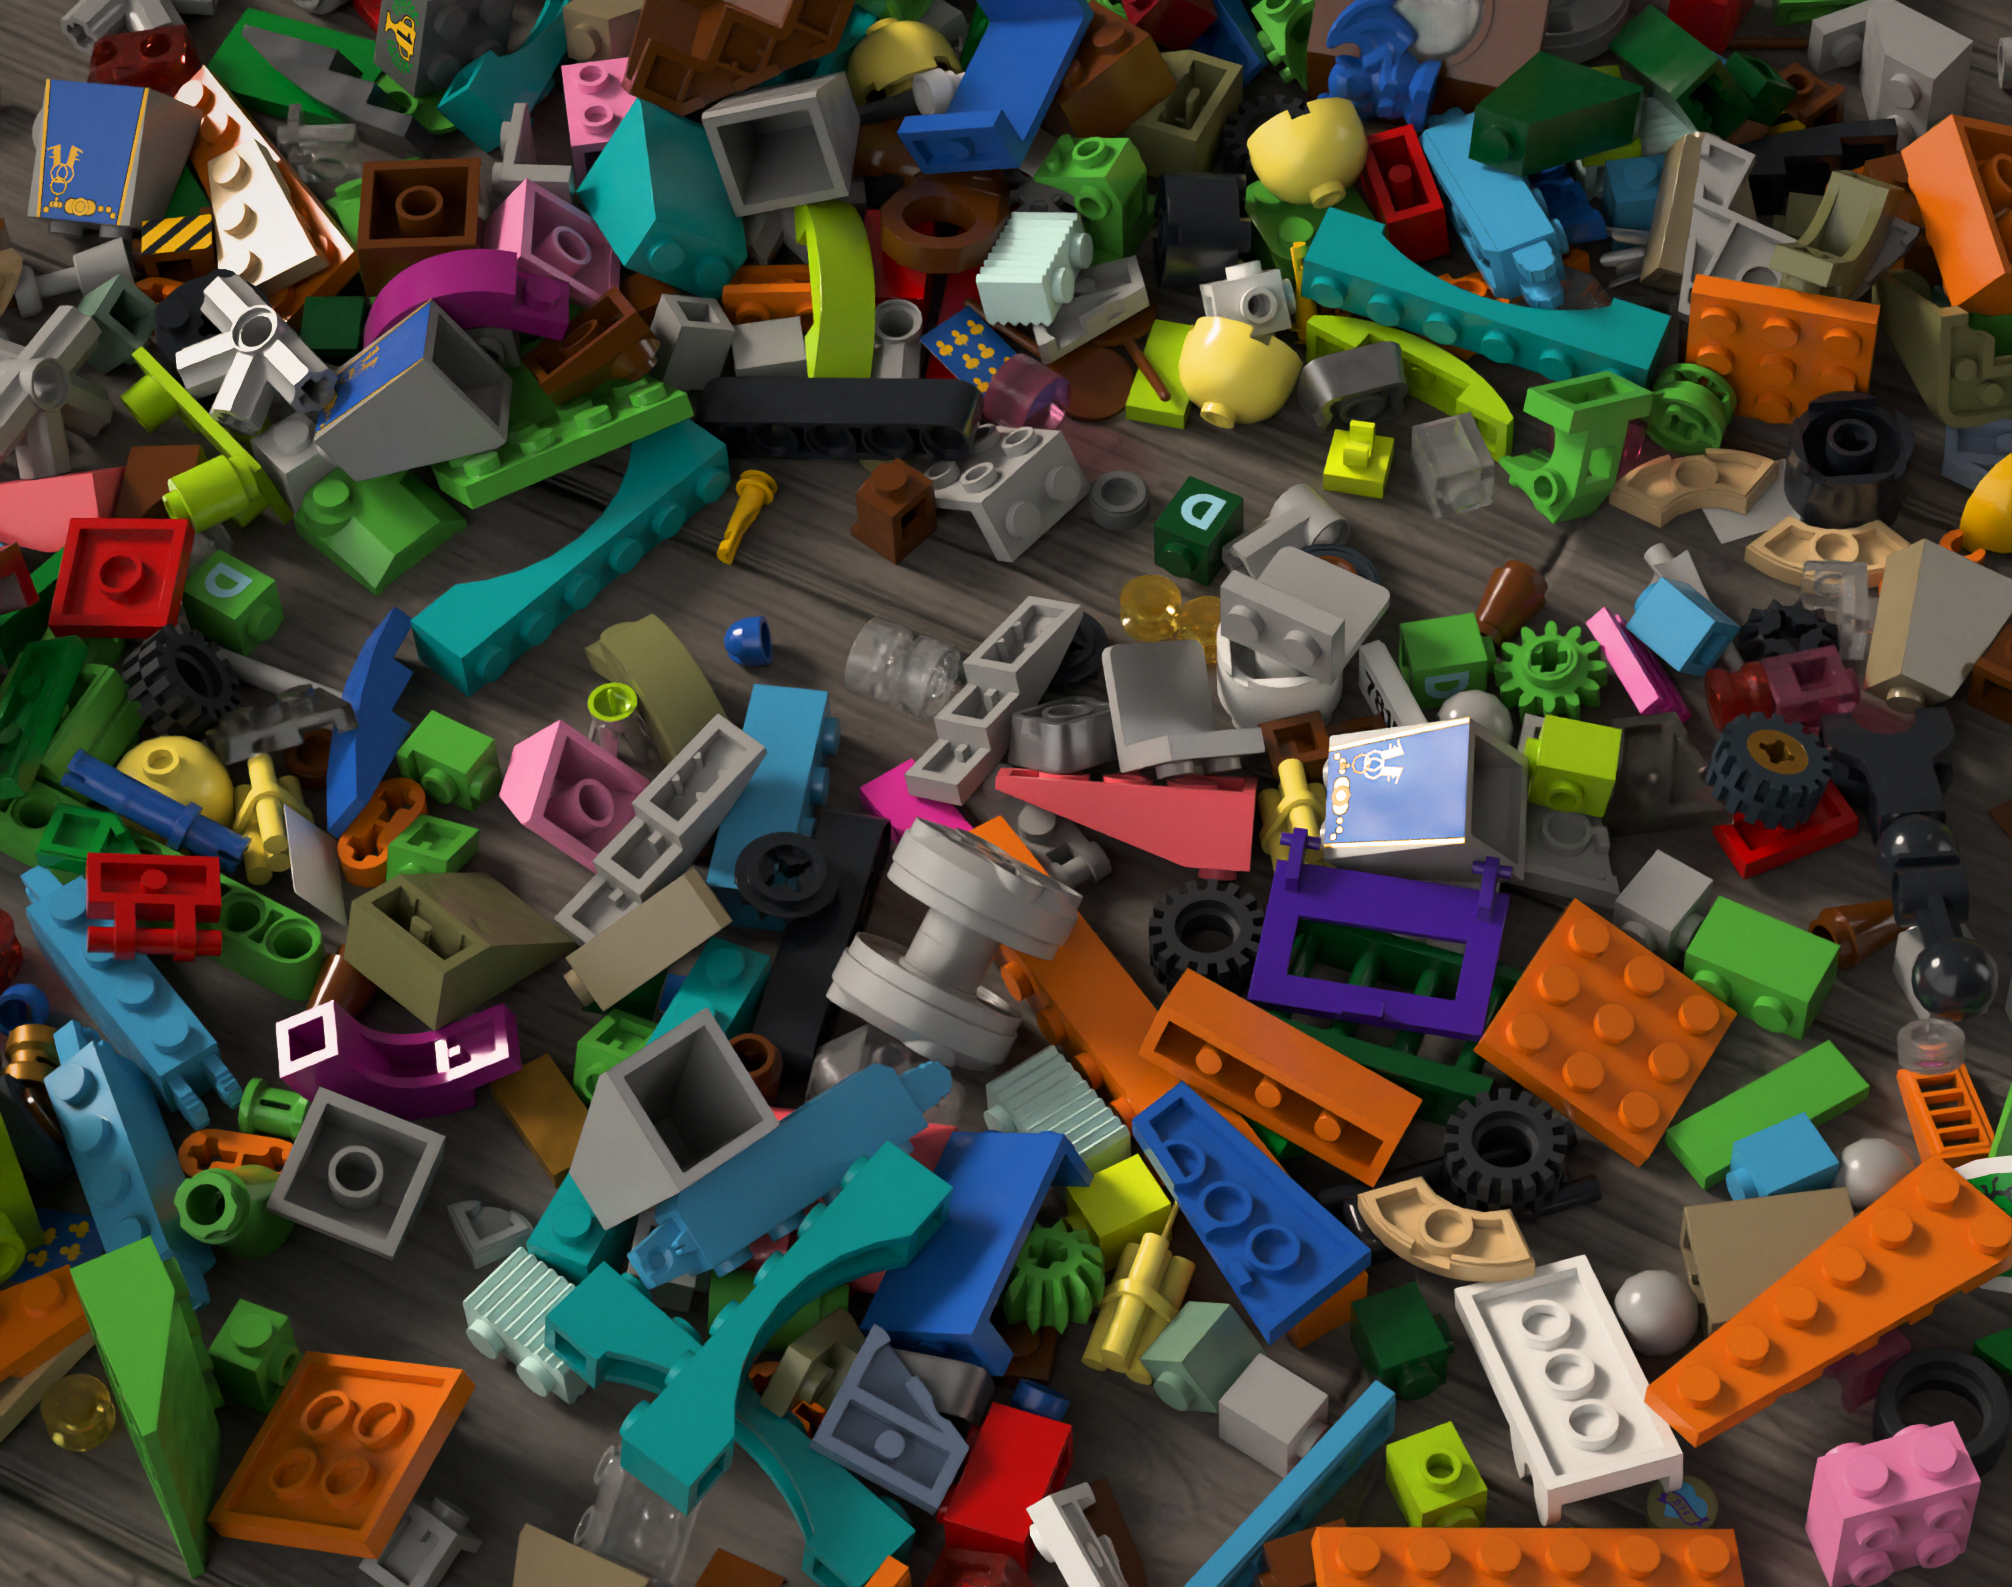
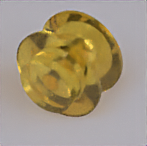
(1150, 608)
(1200, 621)
(78, 1412)

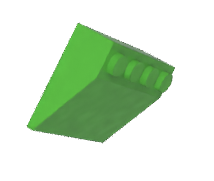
(159, 1382)

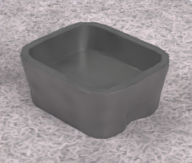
(1353, 385)
(1063, 736)
(958, 1388)

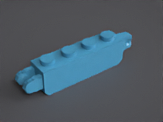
(1496, 216)
(129, 1002)
(123, 1152)
(786, 1171)

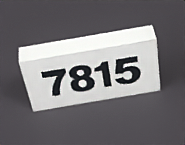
(1386, 688)

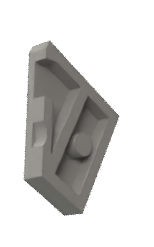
(1100, 301)

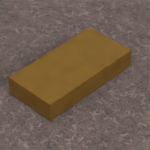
(543, 1113)

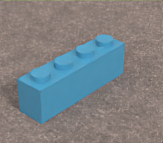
(783, 790)

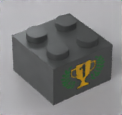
(430, 40)

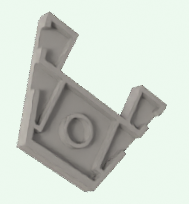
(1740, 248)

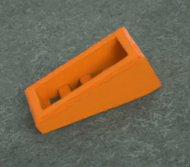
(1923, 1121)

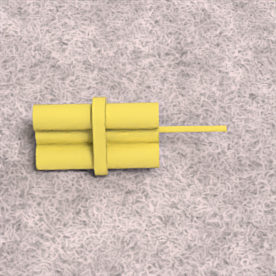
(1290, 807)
(262, 818)
(1138, 1304)

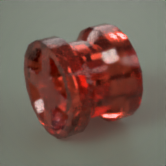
(1737, 693)

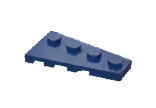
(1254, 1219)

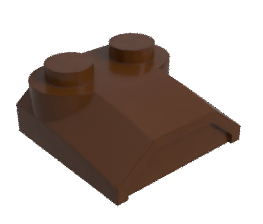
(599, 345)

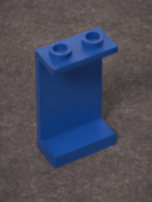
(1002, 89)
(953, 1283)

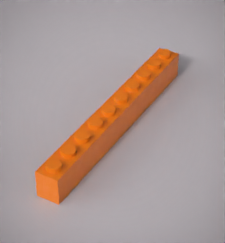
(1101, 1021)

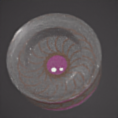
(1931, 1046)

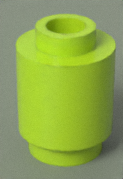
(211, 492)

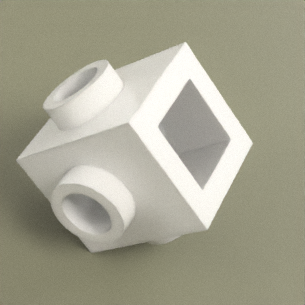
(1271, 297)

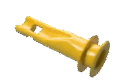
(1304, 306)
(753, 490)

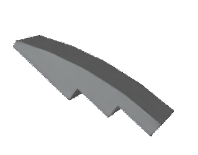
(1002, 678)
(669, 828)

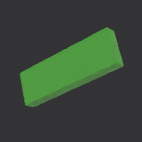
(1813, 1083)

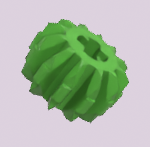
(1054, 1279)

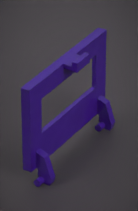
(1386, 906)

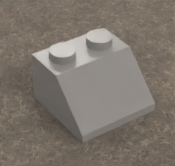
(1912, 69)
(357, 1174)

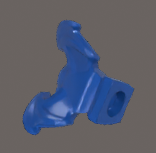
(1386, 75)

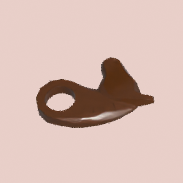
(968, 199)

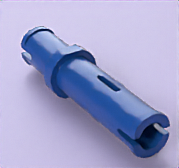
(155, 811)

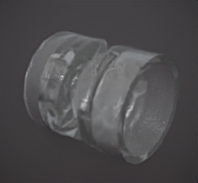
(896, 667)

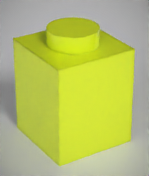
(1118, 1208)

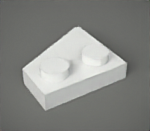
(1067, 1538)

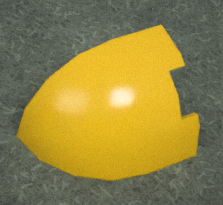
(1989, 512)

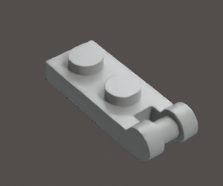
(1043, 833)

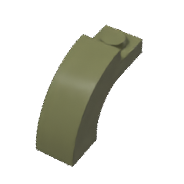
(1841, 238)
(667, 680)

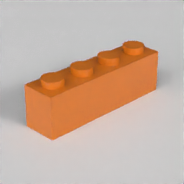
(1279, 1077)

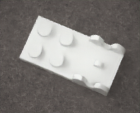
(1568, 1386)

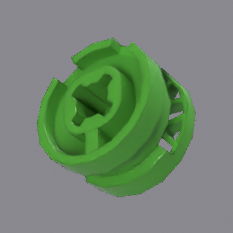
(1687, 414)

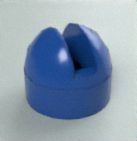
(749, 642)
(14, 1007)
(1039, 1400)

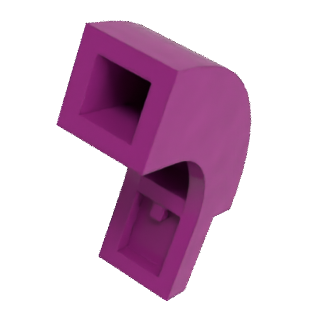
(475, 291)
(397, 1072)

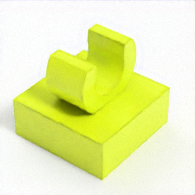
(1358, 461)

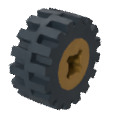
(1768, 770)

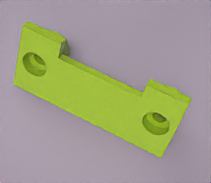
(160, 397)

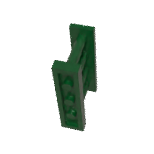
(1414, 966)

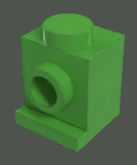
(451, 762)
(254, 1356)

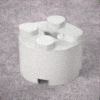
(1265, 690)

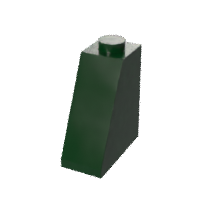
(1681, 74)
(1554, 116)

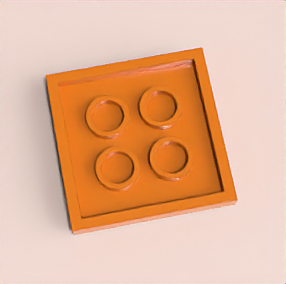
(1779, 344)
(1606, 1032)
(342, 1454)

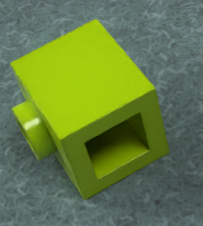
(1572, 765)
(1436, 1480)

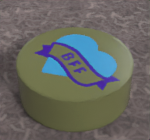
(1687, 1508)

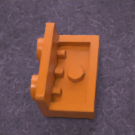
(769, 293)

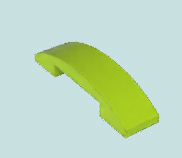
(841, 289)
(1429, 373)

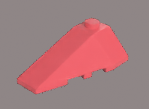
(40, 510)
(1187, 821)

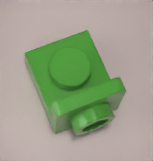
(431, 847)
(607, 1045)

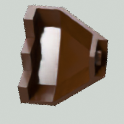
(712, 48)

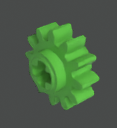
(1551, 673)

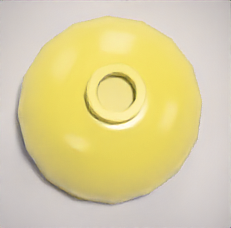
(892, 56)
(1311, 155)
(1235, 375)
(184, 773)

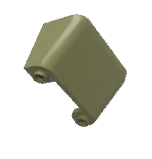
(1943, 354)

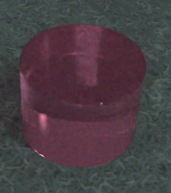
(1026, 395)

